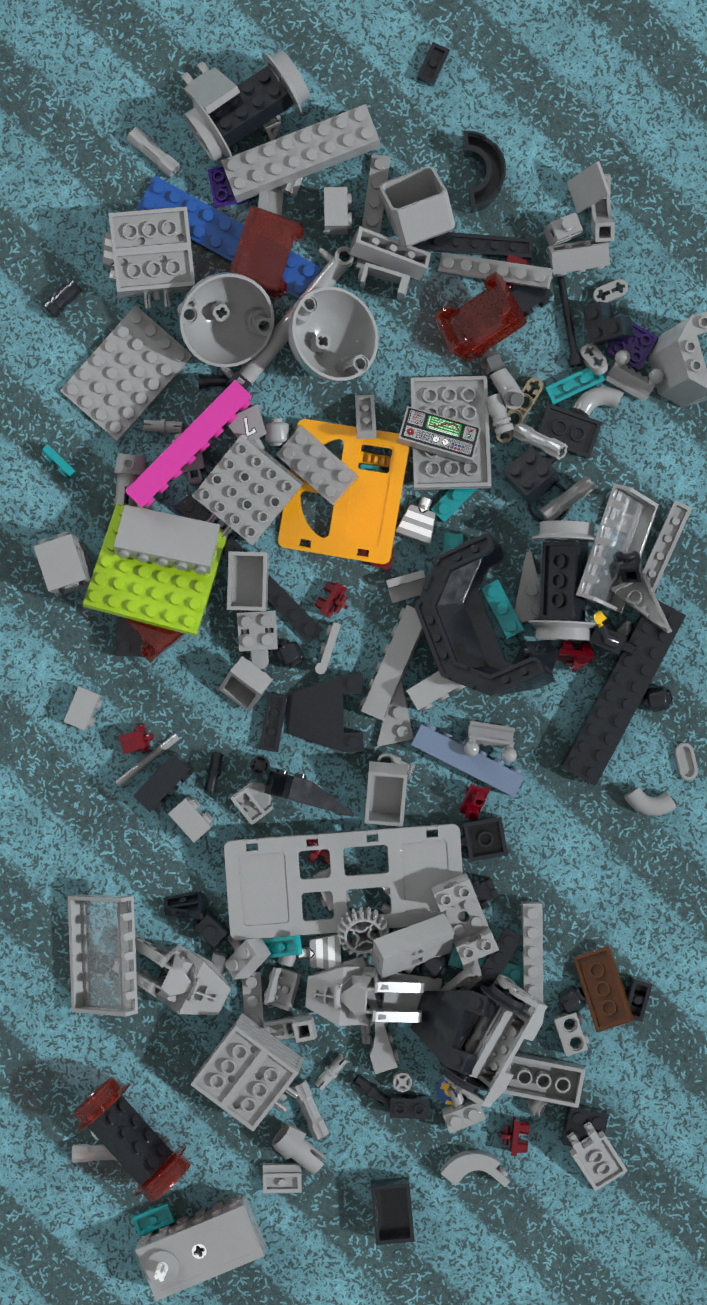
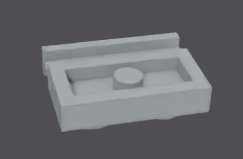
(282, 1178)

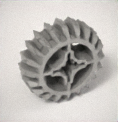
(361, 925)

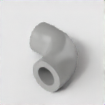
(597, 397)
(649, 805)

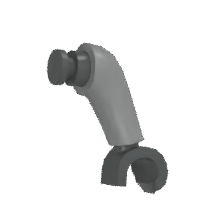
(502, 379)

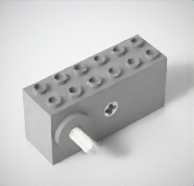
(200, 1247)

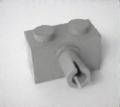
(246, 957)
(462, 1113)

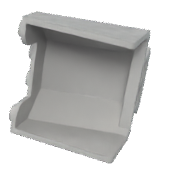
(682, 362)

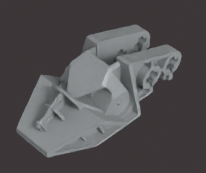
(191, 983)
(342, 996)

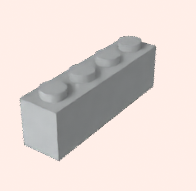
(389, 253)

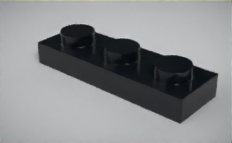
(273, 722)

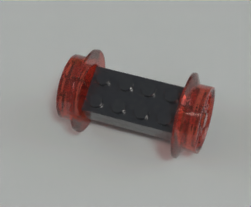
(131, 1140)

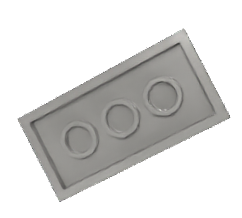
(317, 465)

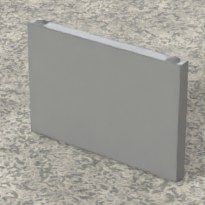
(588, 187)

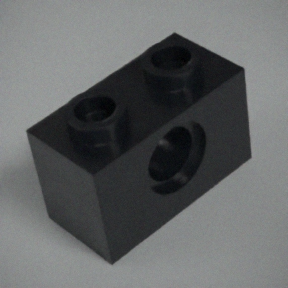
(638, 996)
(409, 1106)

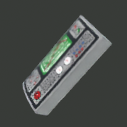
(439, 435)

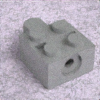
(257, 635)

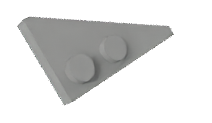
(528, 597)
(643, 599)
(397, 723)

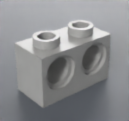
(567, 1033)

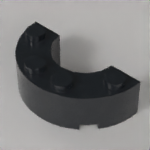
(493, 162)

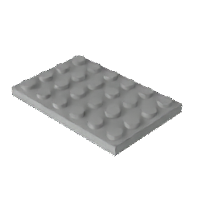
(126, 373)
(461, 400)

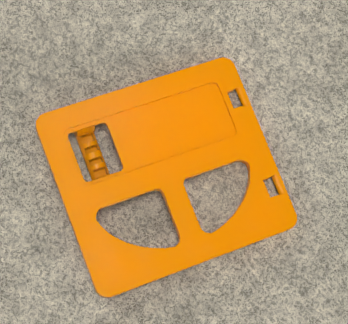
(368, 509)

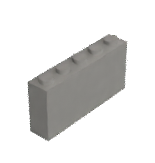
(167, 539)

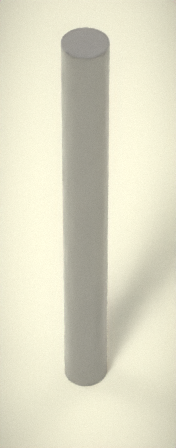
(148, 759)

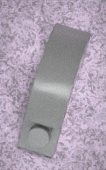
(601, 218)
(295, 1026)
(474, 1160)

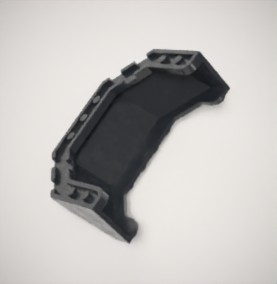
(460, 626)

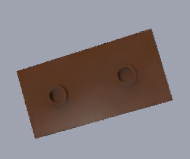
(603, 989)

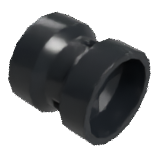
(259, 767)

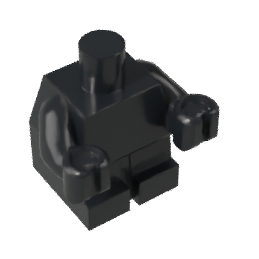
(631, 570)
(484, 891)

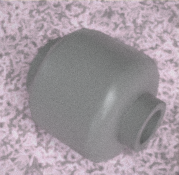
(277, 432)

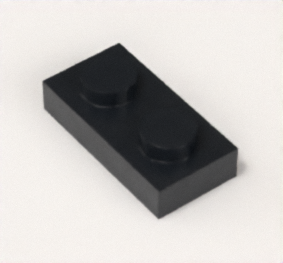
(433, 64)

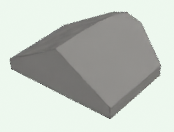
(253, 801)

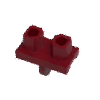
(334, 601)
(575, 658)
(473, 801)
(516, 1145)

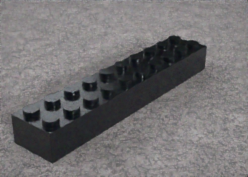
(620, 697)

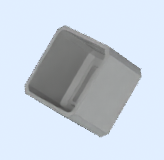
(417, 206)

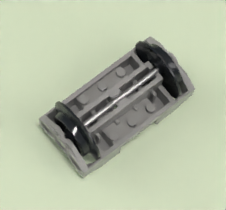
(496, 1041)

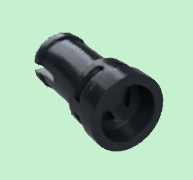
(211, 381)

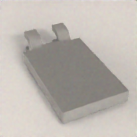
(210, 88)
(596, 1157)

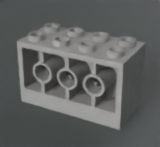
(64, 563)

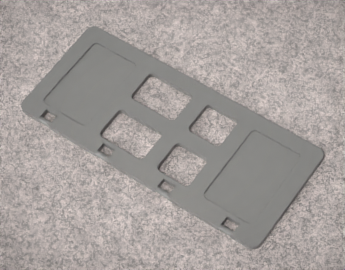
(268, 888)

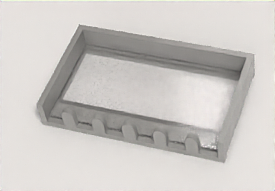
(622, 529)
(102, 954)

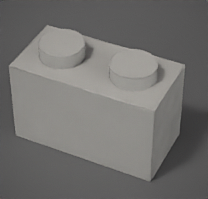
(83, 708)

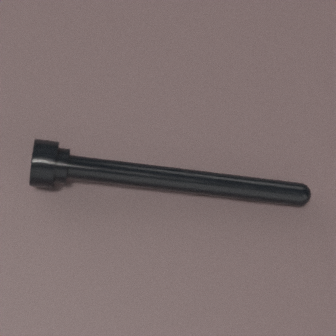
(574, 358)

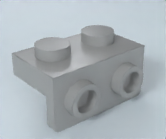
(282, 988)

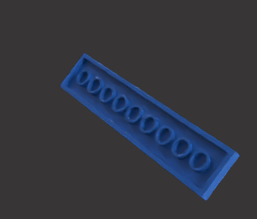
(220, 232)

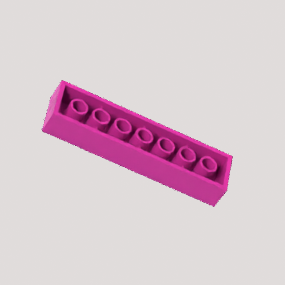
(191, 441)

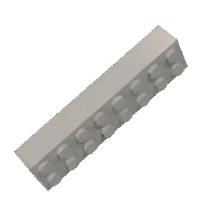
(301, 153)

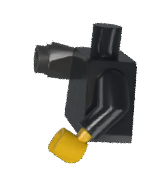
(612, 639)

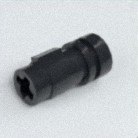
(64, 297)

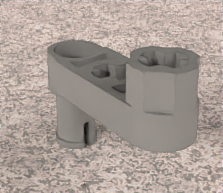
(465, 979)

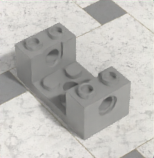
(472, 936)

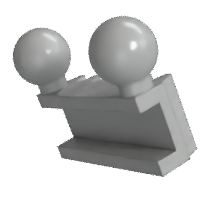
(631, 381)
(491, 735)

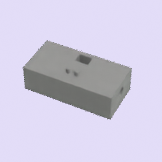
(412, 945)

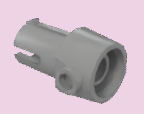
(128, 470)
(292, 1144)

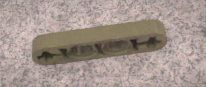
(522, 412)

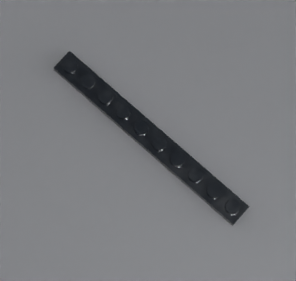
(276, 594)

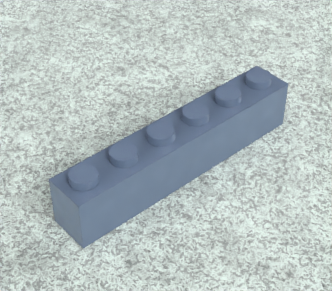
(479, 766)

